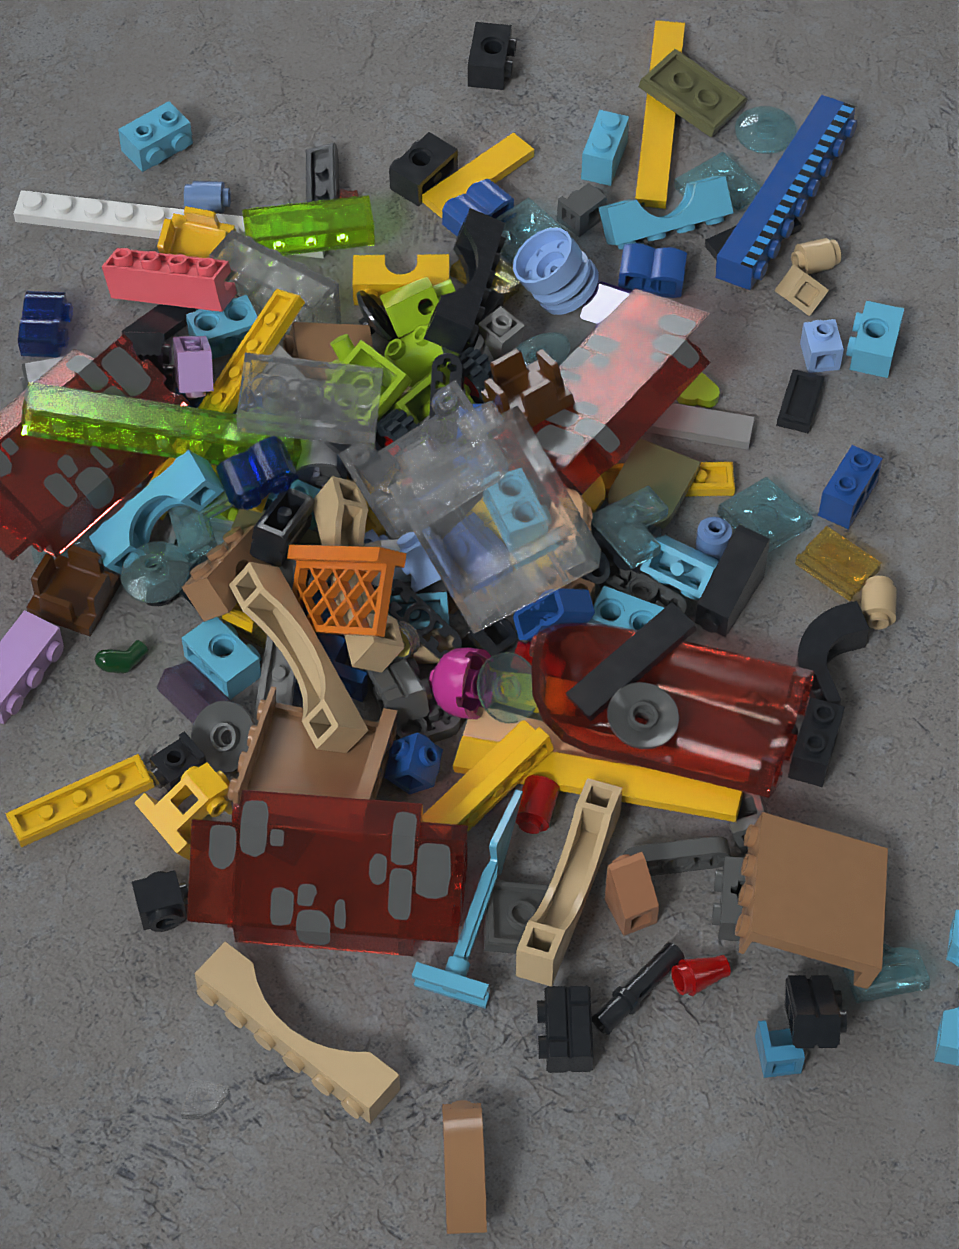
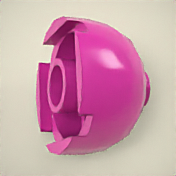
(455, 681)

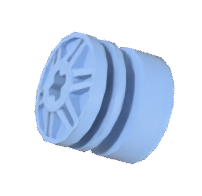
(555, 271)

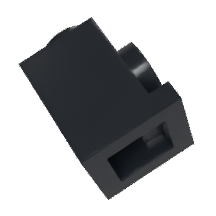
(494, 638)
(174, 760)

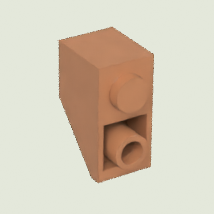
(631, 893)

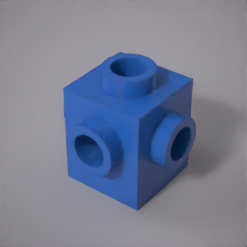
(413, 763)

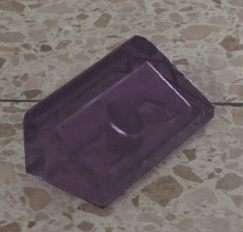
(189, 689)

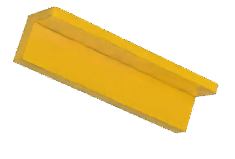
(492, 777)

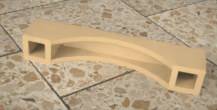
(341, 521)
(327, 706)
(558, 914)
(355, 1078)

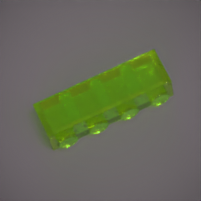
(312, 225)

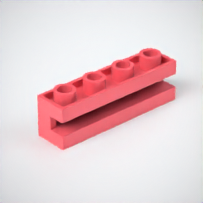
(169, 279)

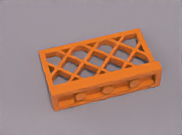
(344, 563)

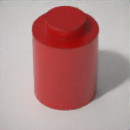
(537, 804)

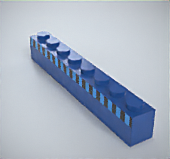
(786, 193)

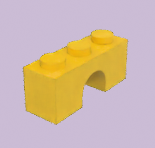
(375, 279)

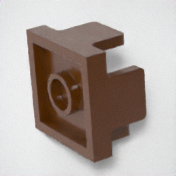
(534, 387)
(72, 590)

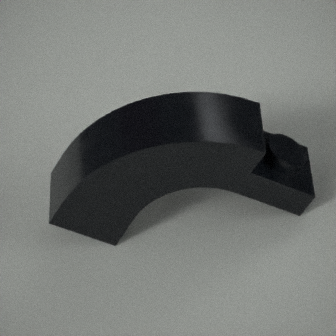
(827, 636)

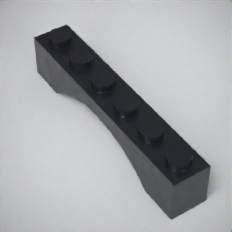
(459, 312)

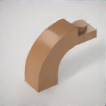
(464, 1167)

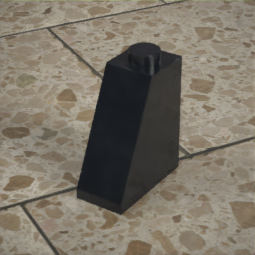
(733, 581)

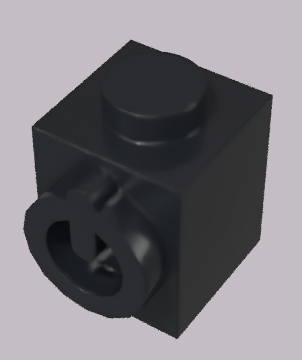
(161, 900)

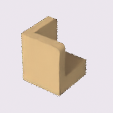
(801, 290)

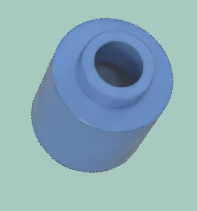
(207, 196)
(713, 536)

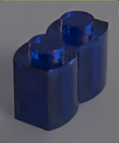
(44, 324)
(257, 472)

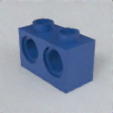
(850, 487)

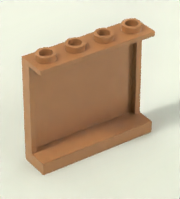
(287, 761)
(814, 895)

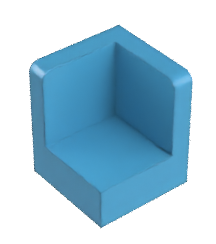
(777, 1052)

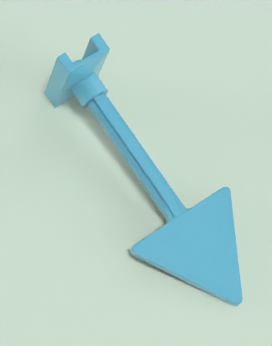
(453, 980)

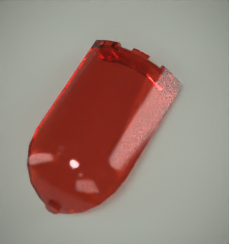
(730, 707)

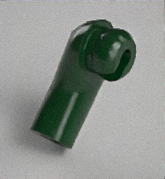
(121, 661)

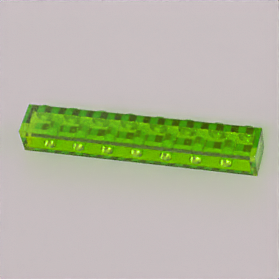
(136, 424)

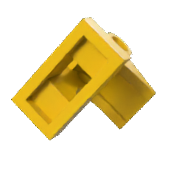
(170, 822)

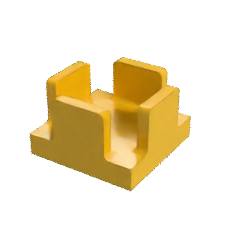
(193, 233)

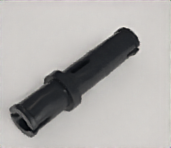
(627, 998)

